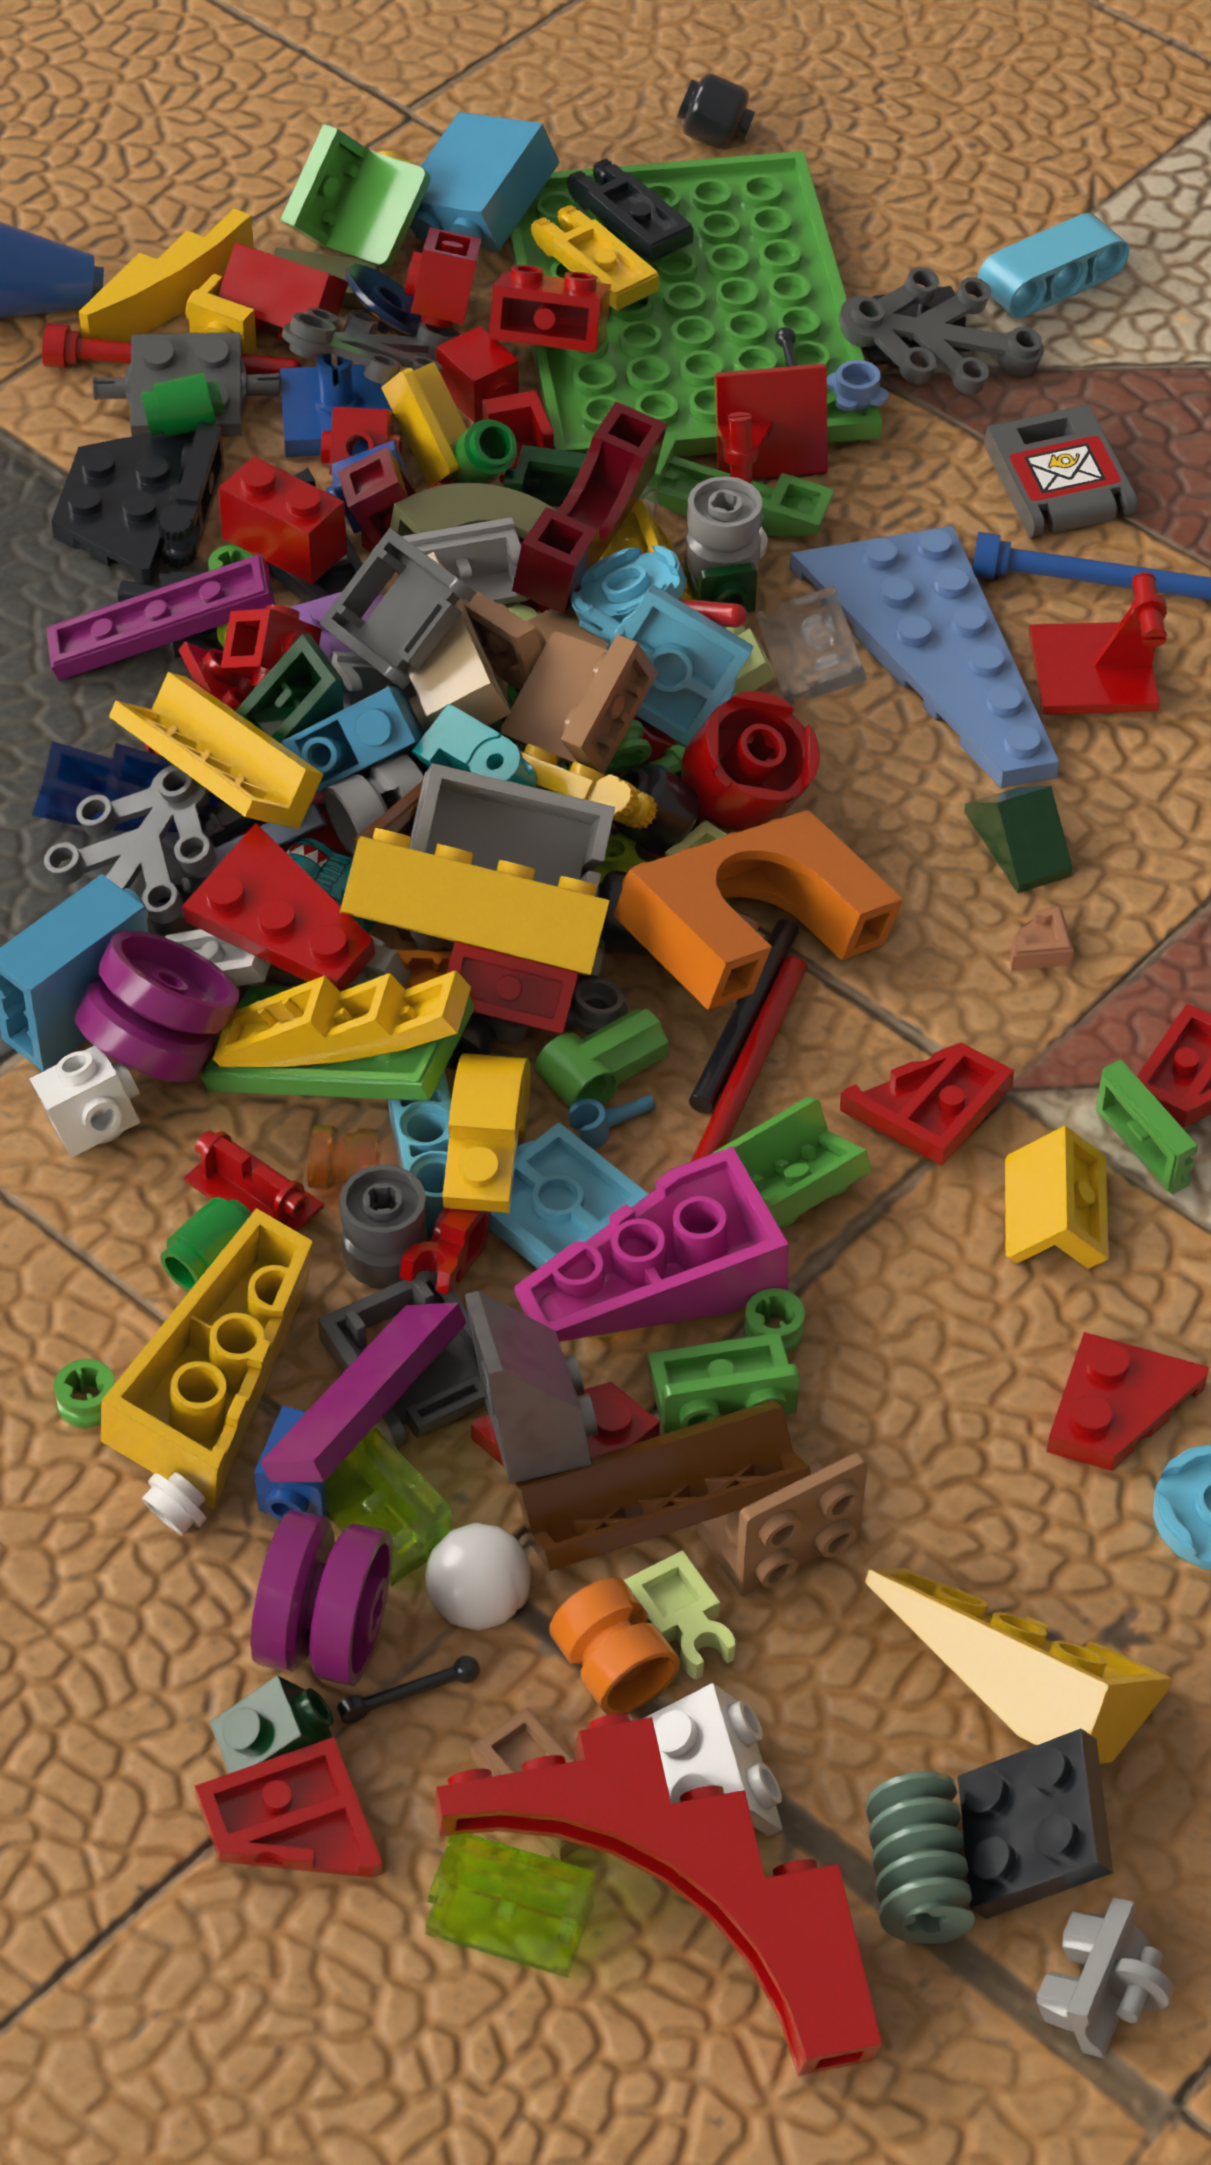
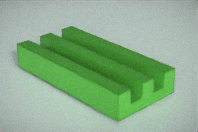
(1146, 1127)

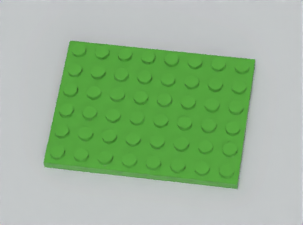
(752, 269)

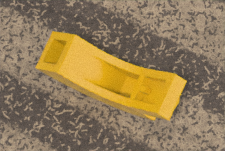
(484, 1128)

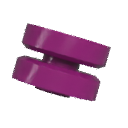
(156, 1006)
(321, 1597)

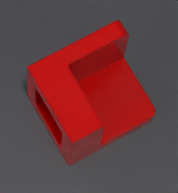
(524, 417)

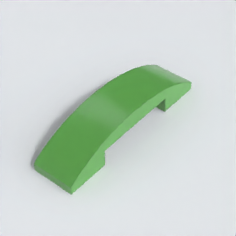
(789, 509)

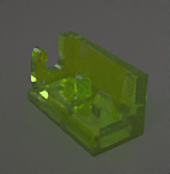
(387, 1493)
(510, 1903)

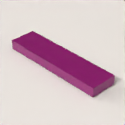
(158, 617)
(363, 1393)

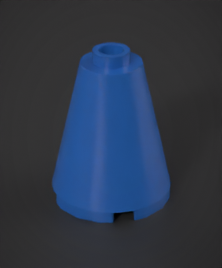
(43, 275)

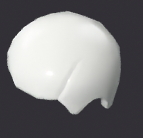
(478, 1576)

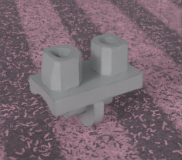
(1116, 1982)

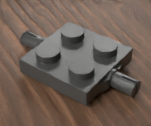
(179, 355)

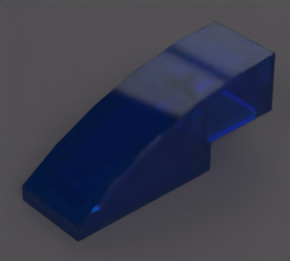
(77, 774)

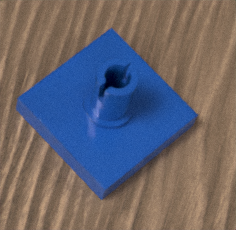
(313, 392)

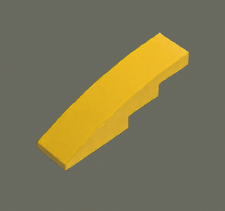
(158, 289)
(332, 1026)

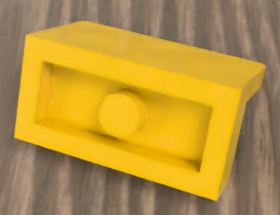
(426, 419)
(1057, 1199)

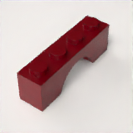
(606, 489)

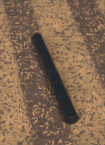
(741, 1021)

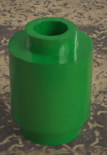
(182, 403)
(484, 452)
(202, 1239)

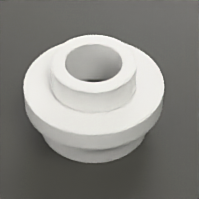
(175, 1502)

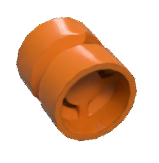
(620, 1652)

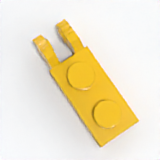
(593, 249)
(631, 805)

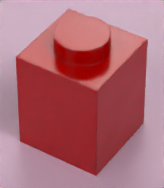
(477, 370)

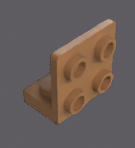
(516, 644)
(581, 699)
(791, 1526)

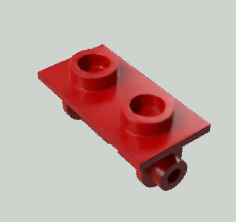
(236, 1174)

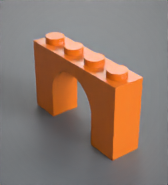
(791, 862)

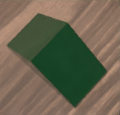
(295, 692)
(1023, 835)

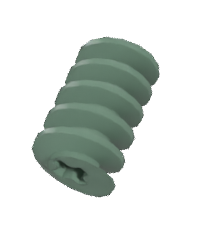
(919, 1858)

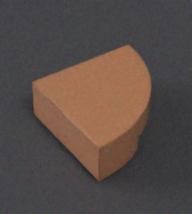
(1042, 942)

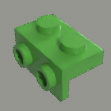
(798, 1160)
(721, 1379)

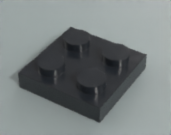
(1034, 1824)

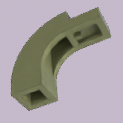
(464, 505)

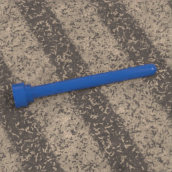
(997, 557)

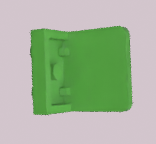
(355, 199)

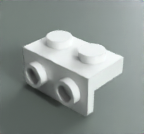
(714, 1742)

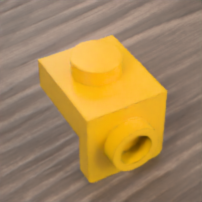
(217, 315)

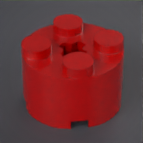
(750, 761)

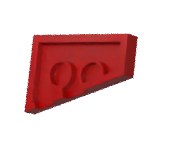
(279, 914)

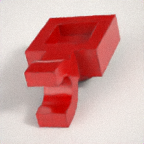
(455, 1246)

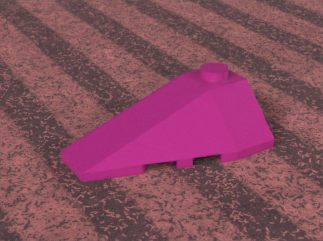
(672, 1257)

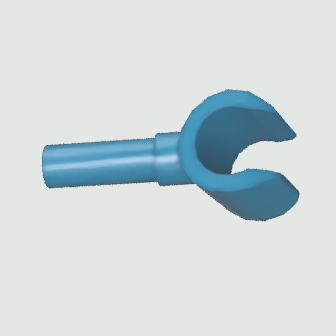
(600, 1120)

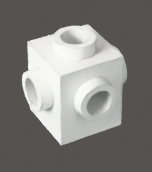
(87, 1099)

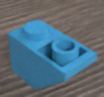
(359, 736)

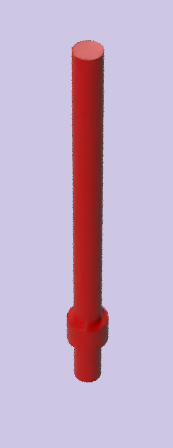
(752, 1057)

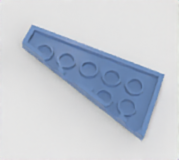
(934, 631)

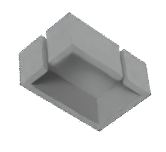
(511, 824)

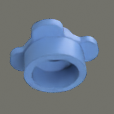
(857, 386)

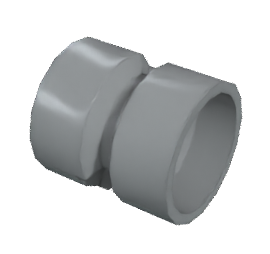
(723, 524)
(360, 801)

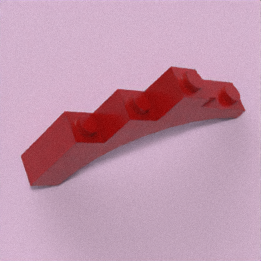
(617, 1801)

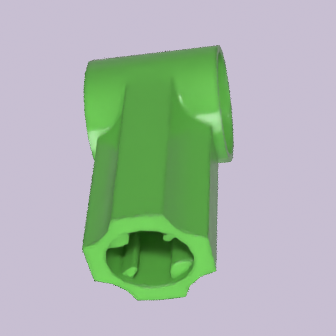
(597, 1063)

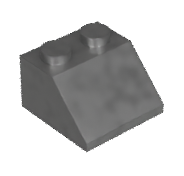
(530, 1392)

